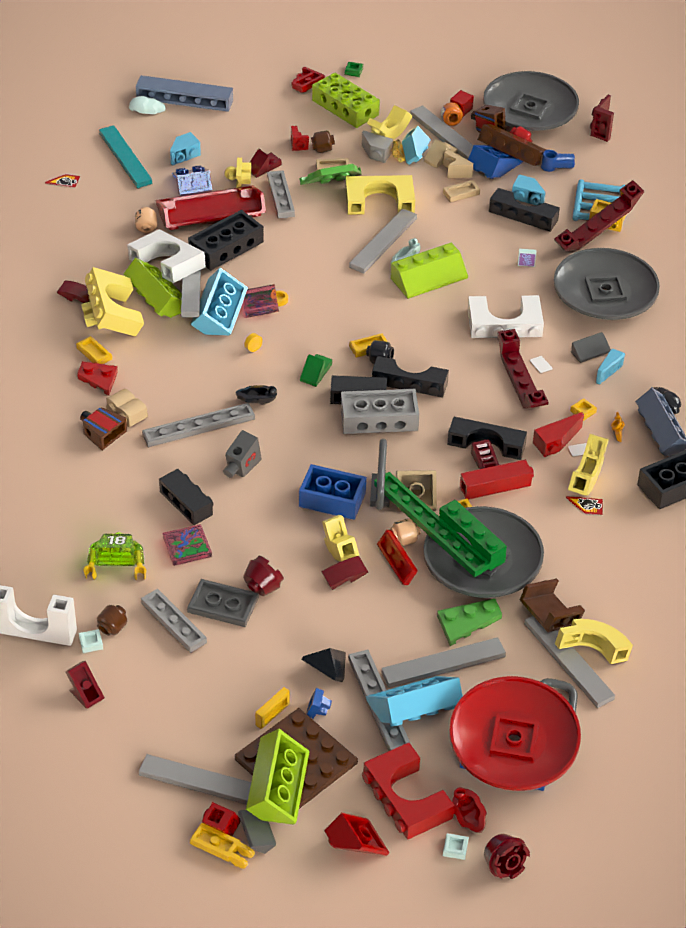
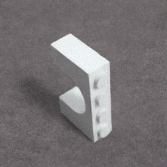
(184, 258)
(486, 325)
(57, 628)

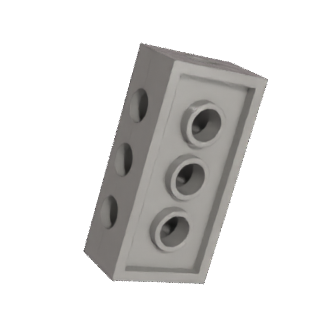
(379, 411)

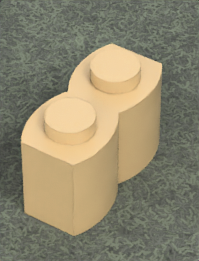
(127, 405)

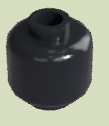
(379, 348)

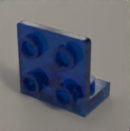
(193, 180)

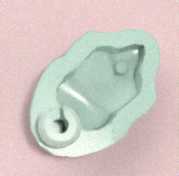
(146, 105)
(412, 249)

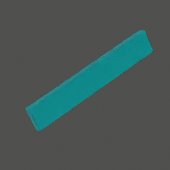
(125, 156)

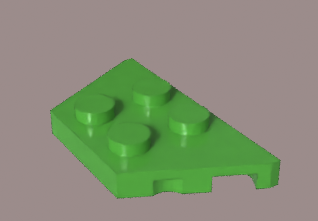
(327, 174)

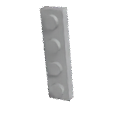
(280, 194)
(174, 620)

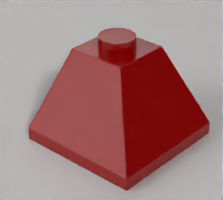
(355, 834)

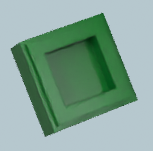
(354, 69)

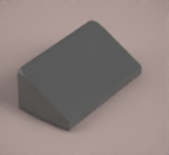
(590, 347)
(257, 832)

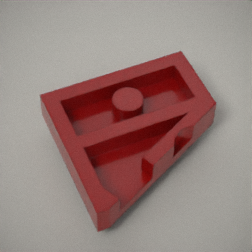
(306, 79)
(98, 375)

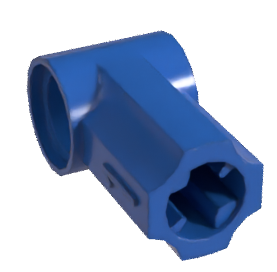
(554, 160)

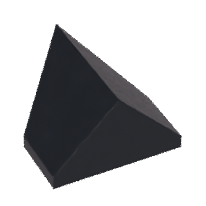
(329, 662)

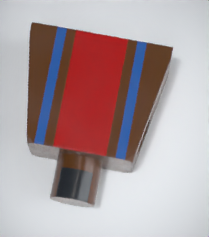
(489, 115)
(103, 426)

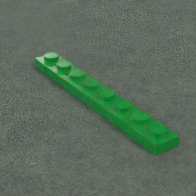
(434, 526)

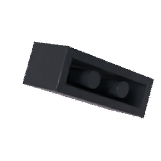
(354, 383)
(186, 496)

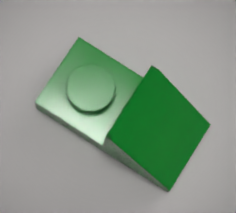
(315, 369)

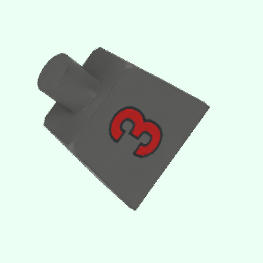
(242, 455)

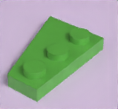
(464, 619)

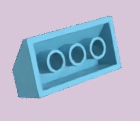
(220, 304)
(416, 699)

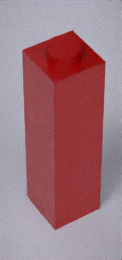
(496, 479)

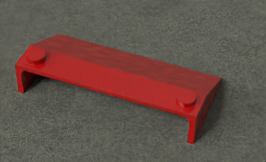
(210, 206)

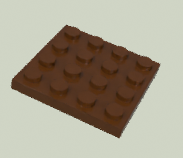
(326, 758)

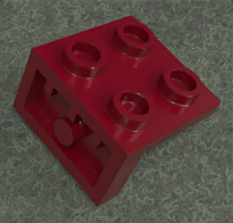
(602, 120)

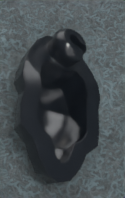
(257, 394)
(672, 399)

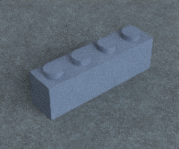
(661, 422)

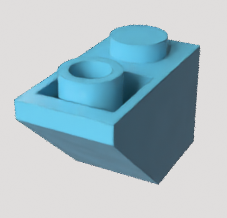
(415, 144)
(184, 148)
(528, 190)

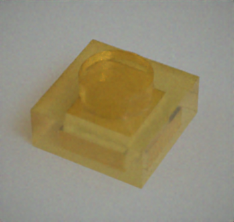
(397, 151)

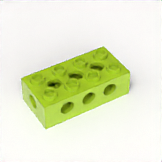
(345, 100)

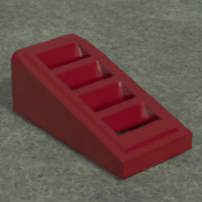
(481, 449)

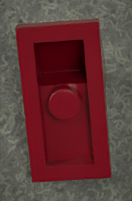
(263, 163)
(84, 685)

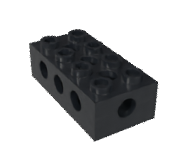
(228, 239)

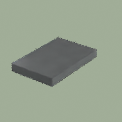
(223, 603)

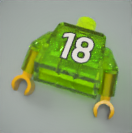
(115, 550)

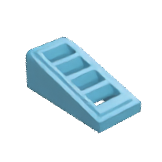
(610, 365)

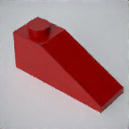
(556, 435)

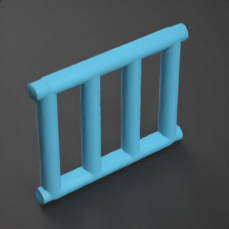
(592, 196)

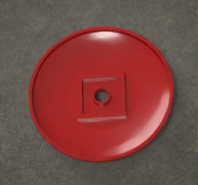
(518, 707)

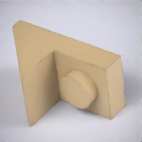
(436, 153)
(457, 166)

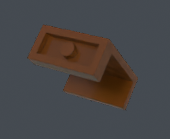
(546, 606)

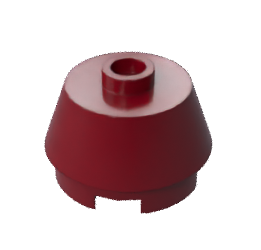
(262, 577)
(506, 855)

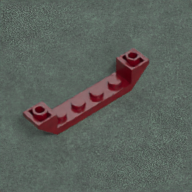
(601, 221)
(522, 382)

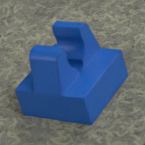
(318, 704)

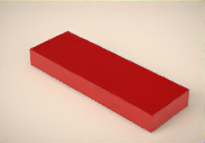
(397, 557)

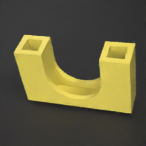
(397, 186)
(109, 315)

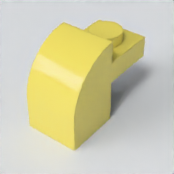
(337, 540)

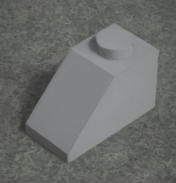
(377, 146)

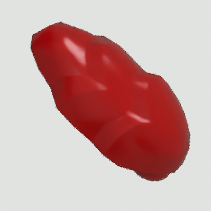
(469, 810)

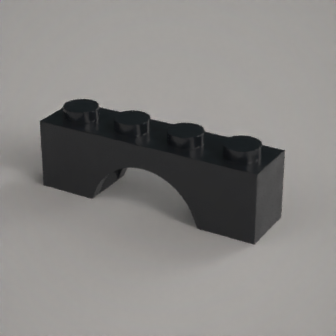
(540, 216)
(428, 382)
(509, 440)

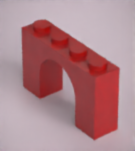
(410, 816)

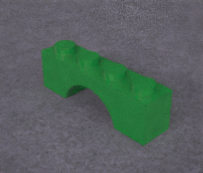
(477, 534)

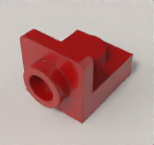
(298, 141)

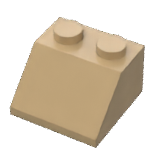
(422, 484)

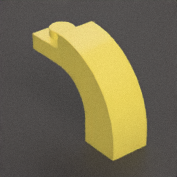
(393, 125)
(588, 471)
(597, 635)

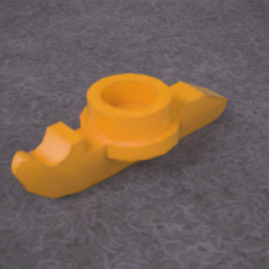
(617, 426)

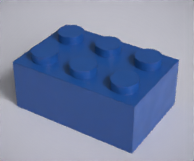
(332, 491)

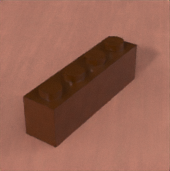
(511, 144)

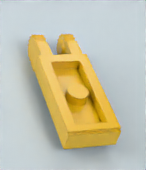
(221, 845)

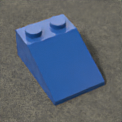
(492, 161)

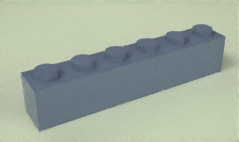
(185, 93)

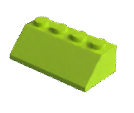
(428, 270)
(157, 290)
(278, 778)

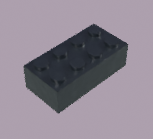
(664, 480)

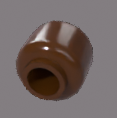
(322, 141)
(111, 620)

